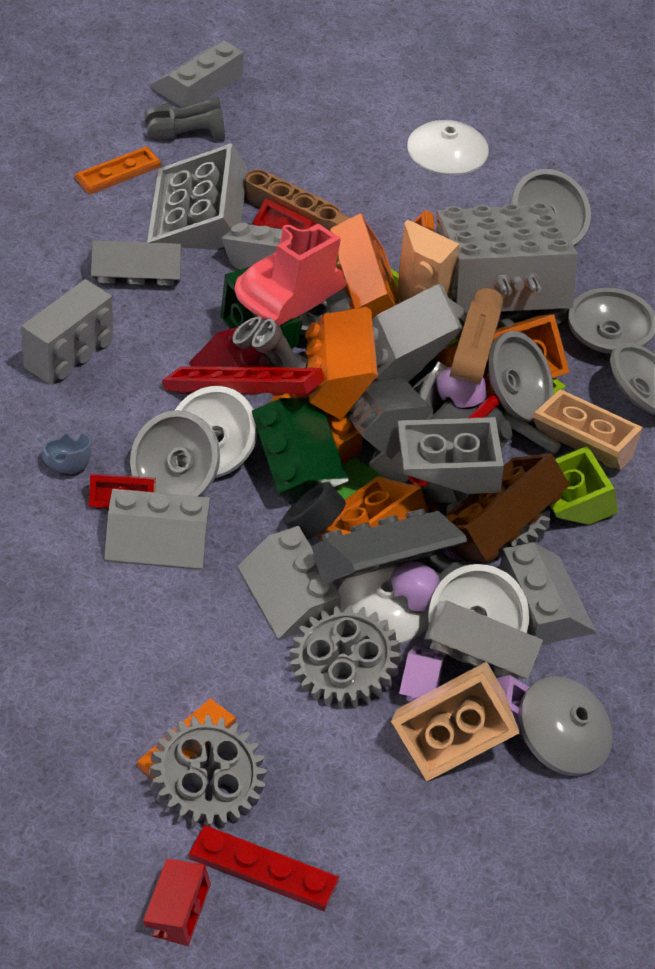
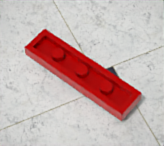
(264, 867)

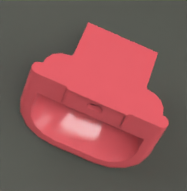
(294, 276)

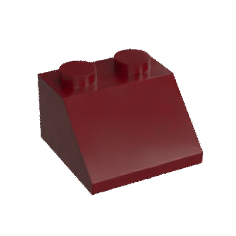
(224, 353)

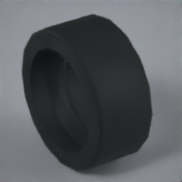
(315, 510)

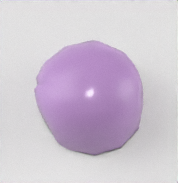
(461, 392)
(416, 583)

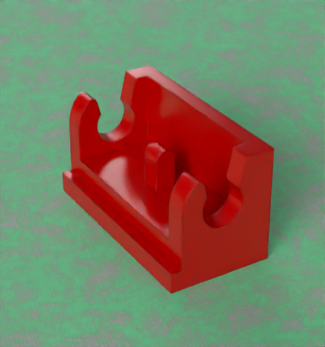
(178, 901)

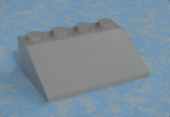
(199, 199)

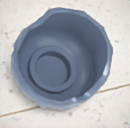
(74, 452)

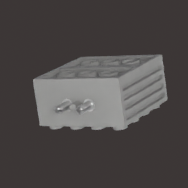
(513, 252)

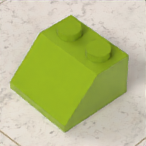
(590, 491)

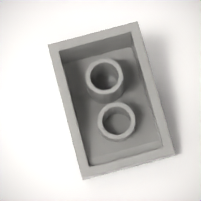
(413, 333)
(453, 453)

